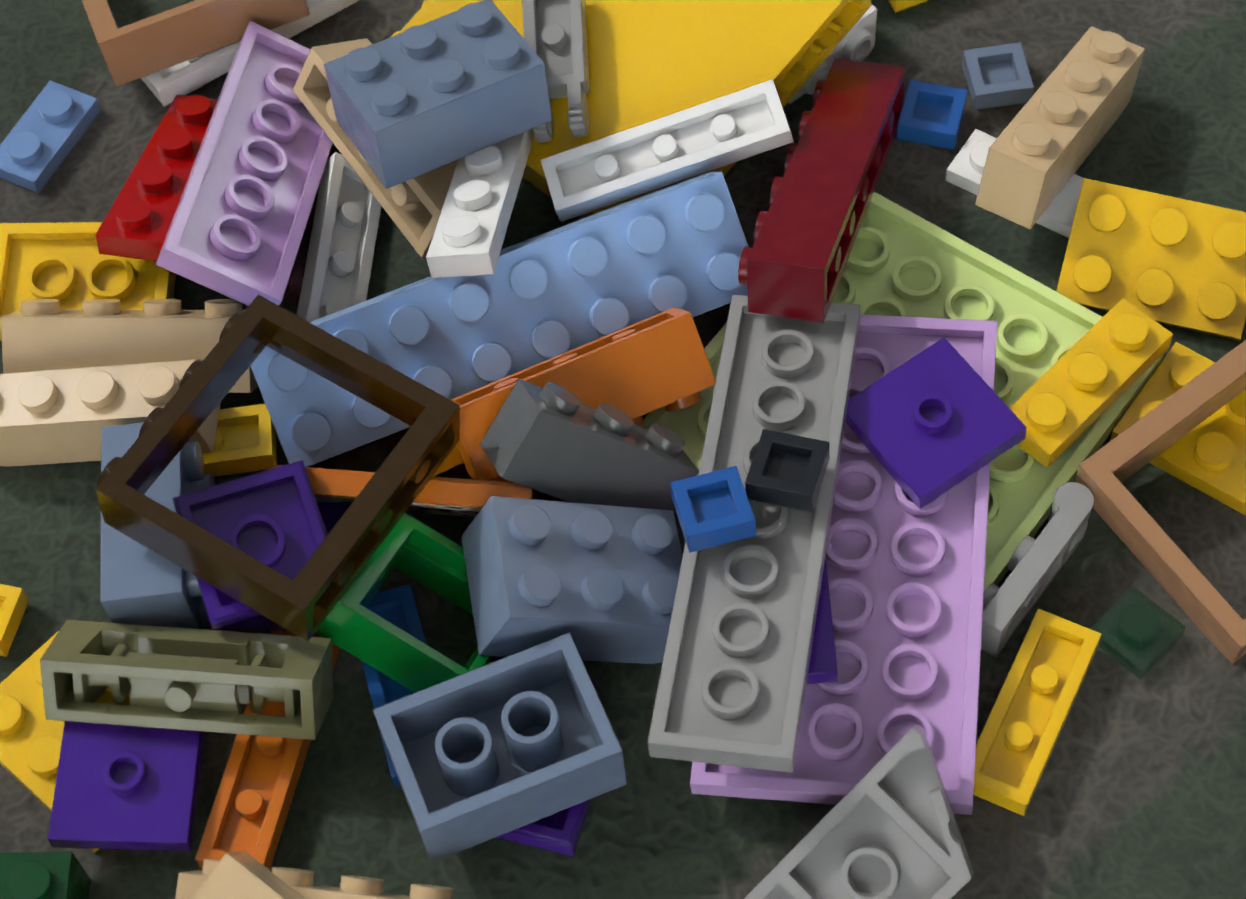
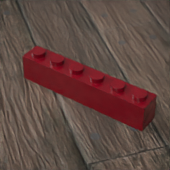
(823, 192)

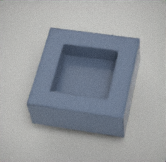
(997, 76)

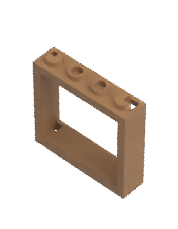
(181, 32)
(1137, 529)

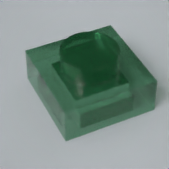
(1137, 632)

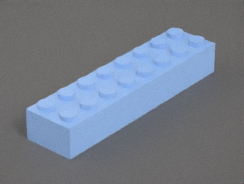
(541, 301)

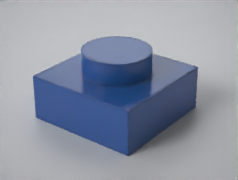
(932, 114)
(713, 509)

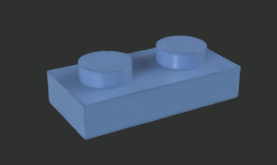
(46, 135)

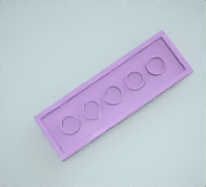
(250, 177)

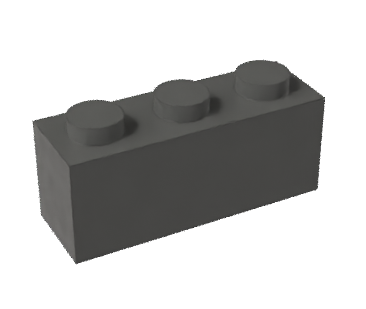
(584, 452)

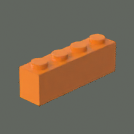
(630, 369)

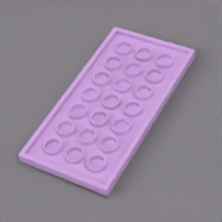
(901, 606)

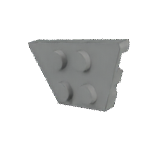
(882, 839)

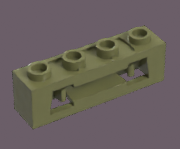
(187, 678)

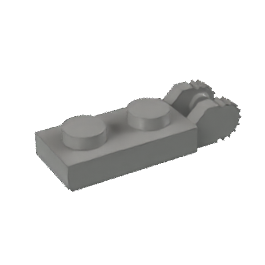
(559, 38)

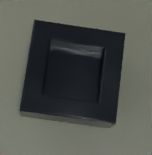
(787, 470)

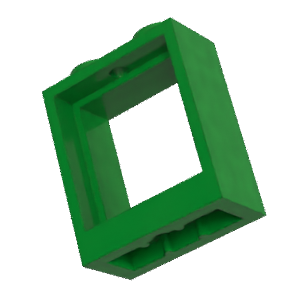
(367, 636)

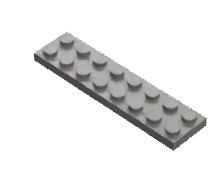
(751, 605)

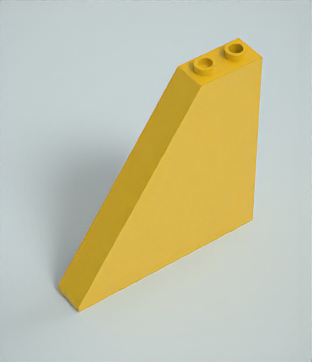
(677, 55)

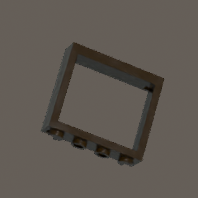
(309, 598)

